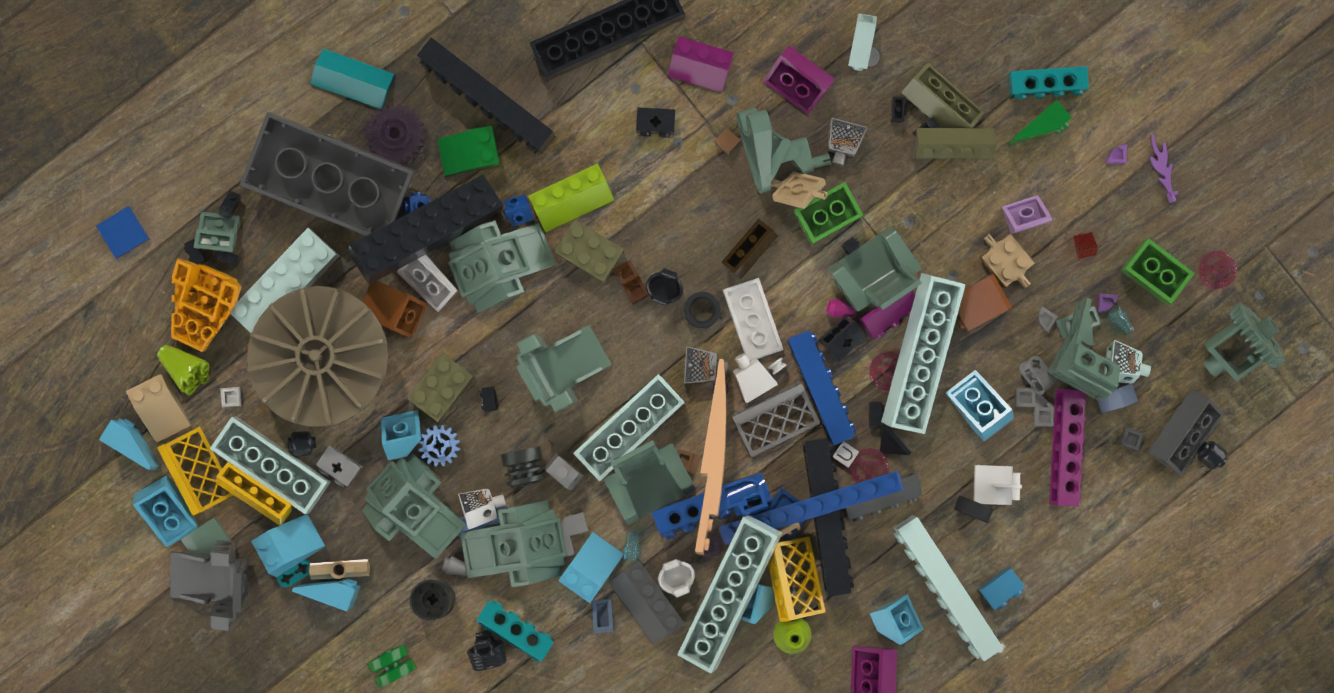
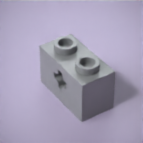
(334, 456)

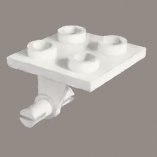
(996, 485)

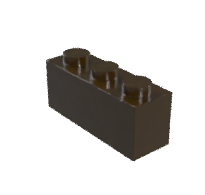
(749, 249)

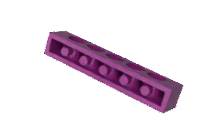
(1061, 439)

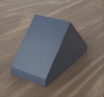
(1118, 399)
(602, 616)

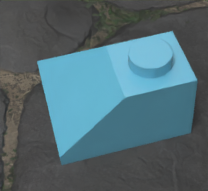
(400, 434)
(759, 603)
(897, 620)

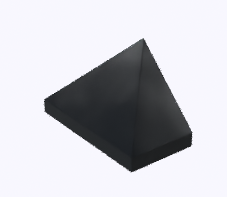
(891, 443)

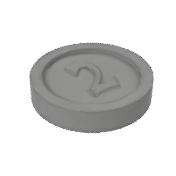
(874, 57)

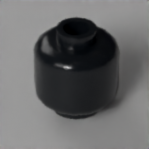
(301, 443)
(1212, 455)

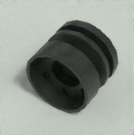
(523, 466)
(425, 607)

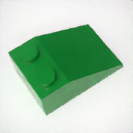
(1051, 120)
(469, 151)

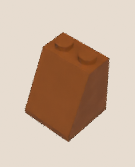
(981, 303)
(394, 308)

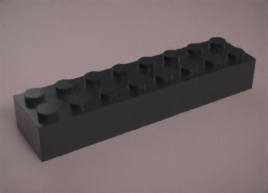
(603, 33)
(485, 95)
(425, 229)
(830, 525)

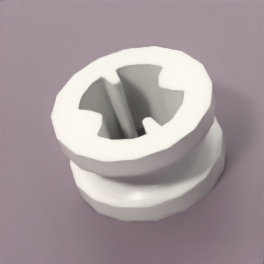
(777, 366)

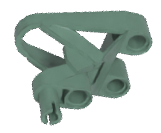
(768, 153)

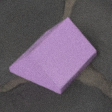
(1026, 214)

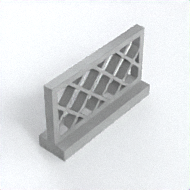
(767, 404)

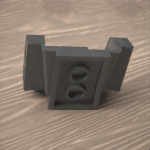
(212, 578)

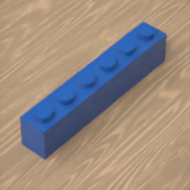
(821, 388)

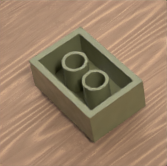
(589, 251)
(441, 387)

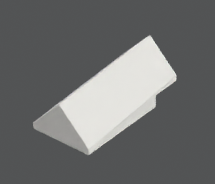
(429, 282)

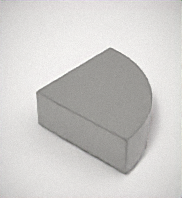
(1046, 319)

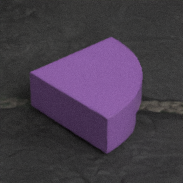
(1118, 155)
(1105, 302)

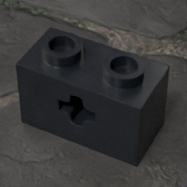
(647, 115)
(842, 338)

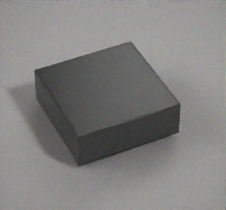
(1131, 439)

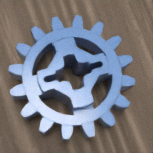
(437, 436)

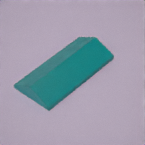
(352, 79)

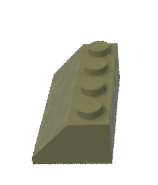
(941, 100)
(954, 143)

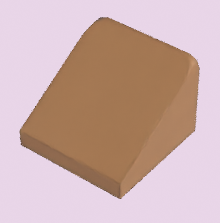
(727, 141)
(689, 460)

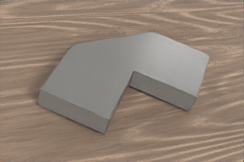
(1042, 408)
(570, 526)

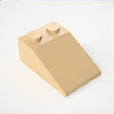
(159, 407)

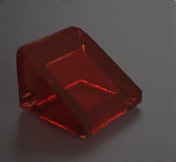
(1085, 245)

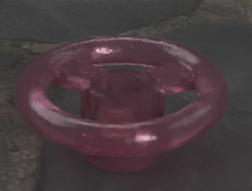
(1212, 268)
(872, 370)
(882, 460)

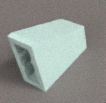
(862, 41)

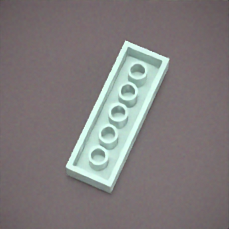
(295, 269)
(629, 427)
(270, 465)

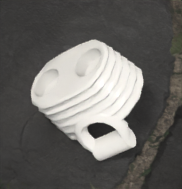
(676, 577)

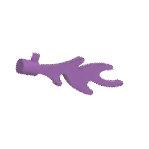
(1160, 167)

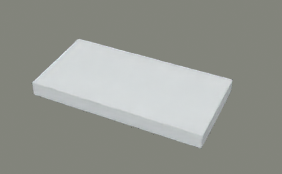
(753, 319)

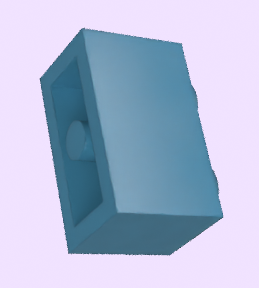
(1001, 588)

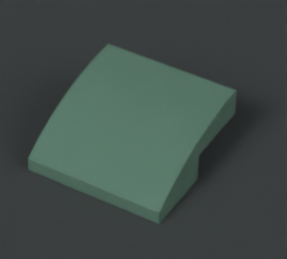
(217, 232)
(205, 536)

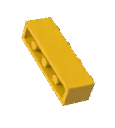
(254, 493)

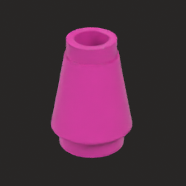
(838, 308)

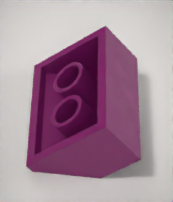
(700, 64)
(798, 80)
(878, 320)
(873, 669)

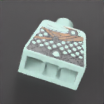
(1129, 361)

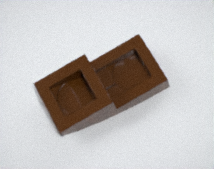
(631, 282)

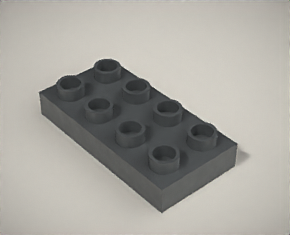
(326, 176)

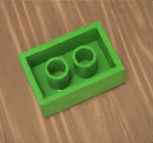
(828, 215)
(1157, 271)

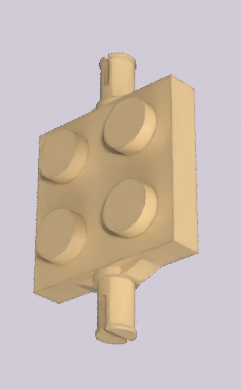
(798, 189)
(1007, 260)

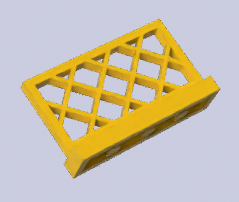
(180, 478)
(781, 585)

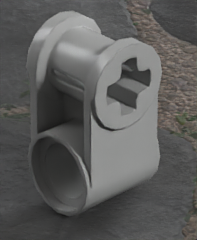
(1037, 375)

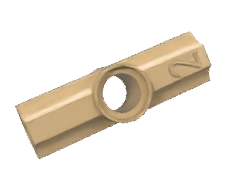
(327, 570)

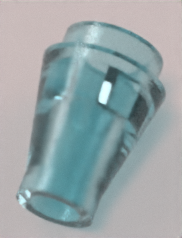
(1121, 320)
(631, 547)

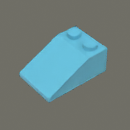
(980, 405)
(129, 441)
(165, 511)
(288, 545)
(591, 567)
(335, 593)

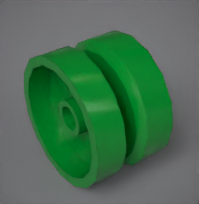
(391, 664)

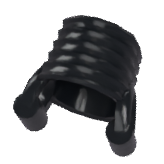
(664, 287)
(486, 654)

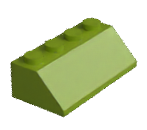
(571, 198)

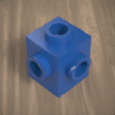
(414, 202)
(518, 210)

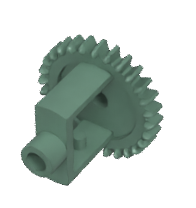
(1258, 331)

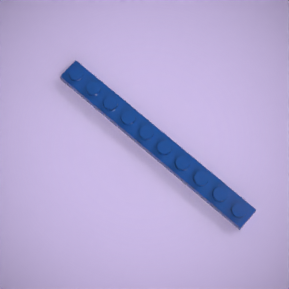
(822, 504)

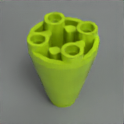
(184, 368)
(785, 630)

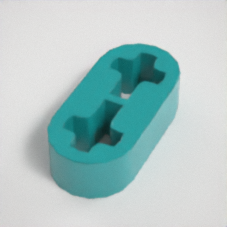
(297, 577)

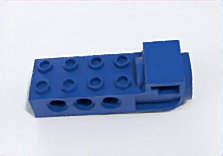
(734, 499)

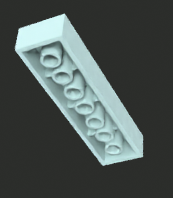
(923, 353)
(948, 588)
(729, 593)

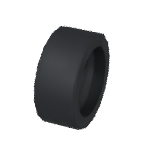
(702, 295)
(973, 509)

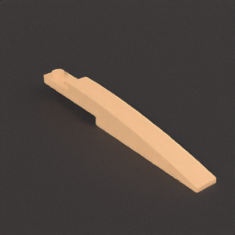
(713, 460)

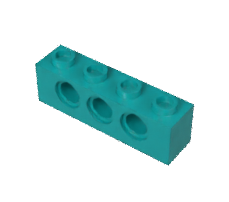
(1077, 76)
(536, 652)

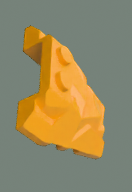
(201, 303)

